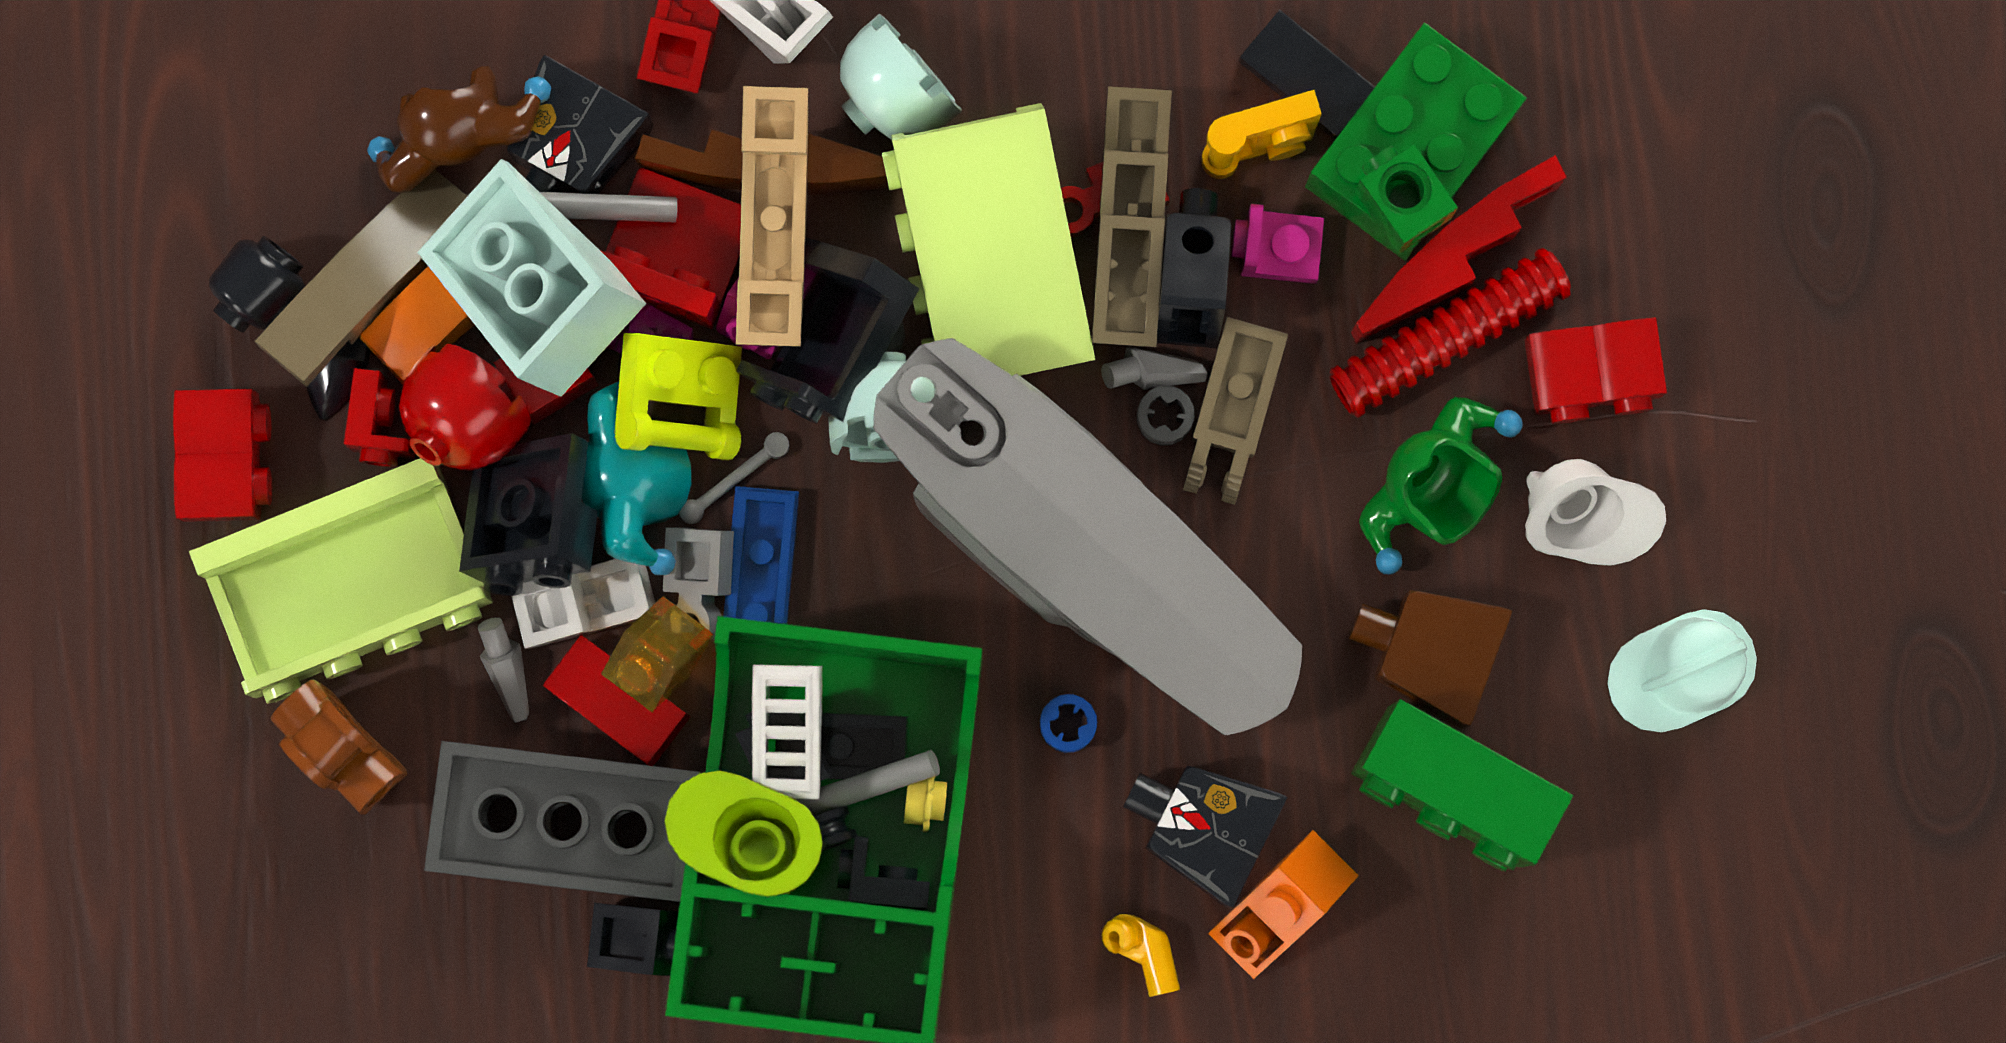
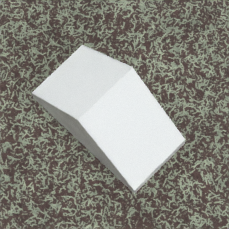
(777, 26)

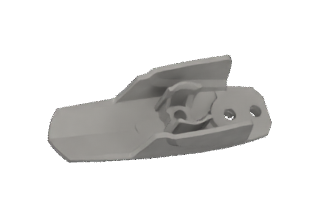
(1083, 537)

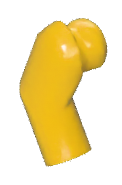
(1146, 946)

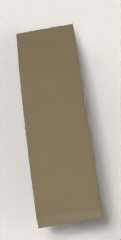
(1131, 216)
(359, 280)

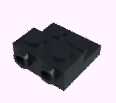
(529, 518)

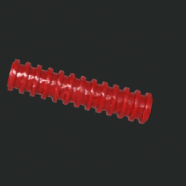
(1450, 332)

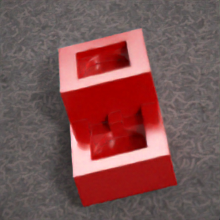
(679, 43)
(583, 687)

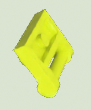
(684, 375)

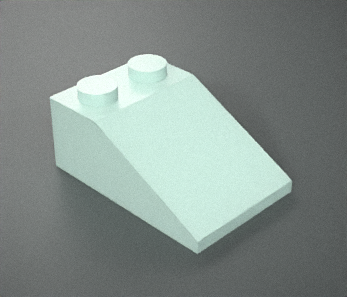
(530, 280)

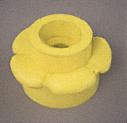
(925, 802)

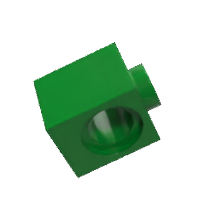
(1401, 225)

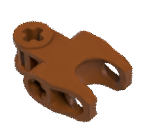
(335, 747)

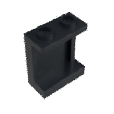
(842, 334)

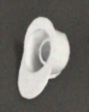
(1590, 515)

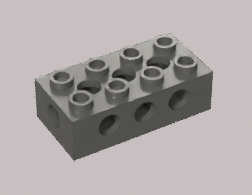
(539, 785)

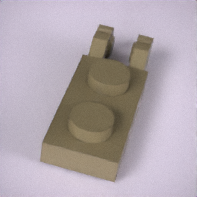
(1236, 401)

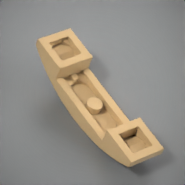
(772, 216)

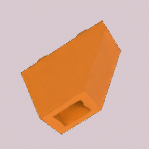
(1284, 904)

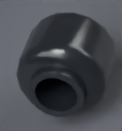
(255, 283)

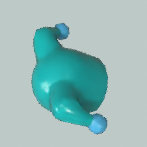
(631, 487)

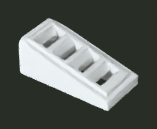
(787, 675)

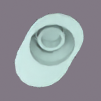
(1682, 671)

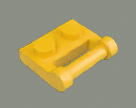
(1270, 128)

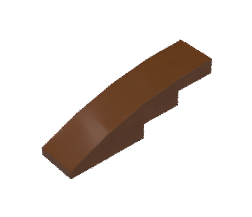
(830, 165)

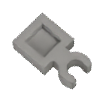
(700, 571)

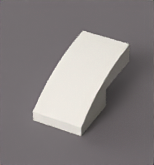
(595, 601)

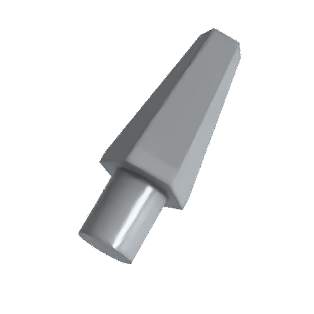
(1152, 369)
(505, 667)

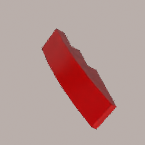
(1442, 264)

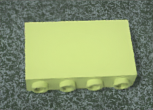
(992, 240)
(341, 579)

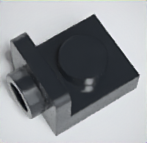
(892, 888)
(632, 939)

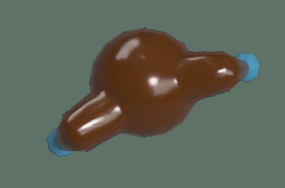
(453, 128)

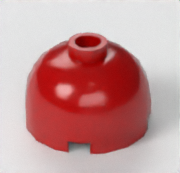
(459, 411)

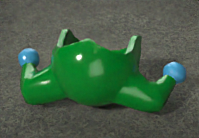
(1438, 480)

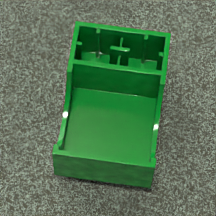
(810, 954)

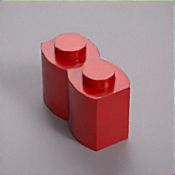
(1595, 368)
(220, 455)

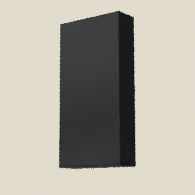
(1297, 63)

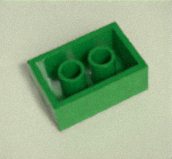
(1426, 99)
(1460, 787)

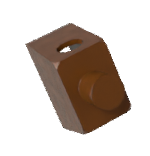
(1435, 650)

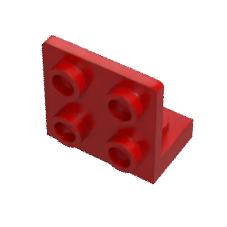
(681, 263)

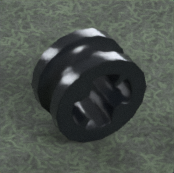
(834, 829)

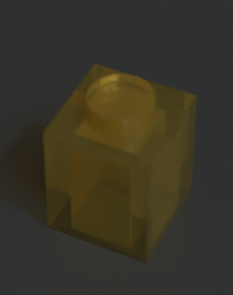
(657, 654)

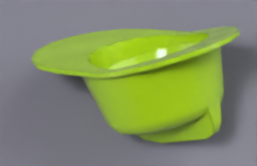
(743, 833)

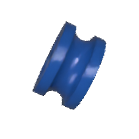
(1051, 713)

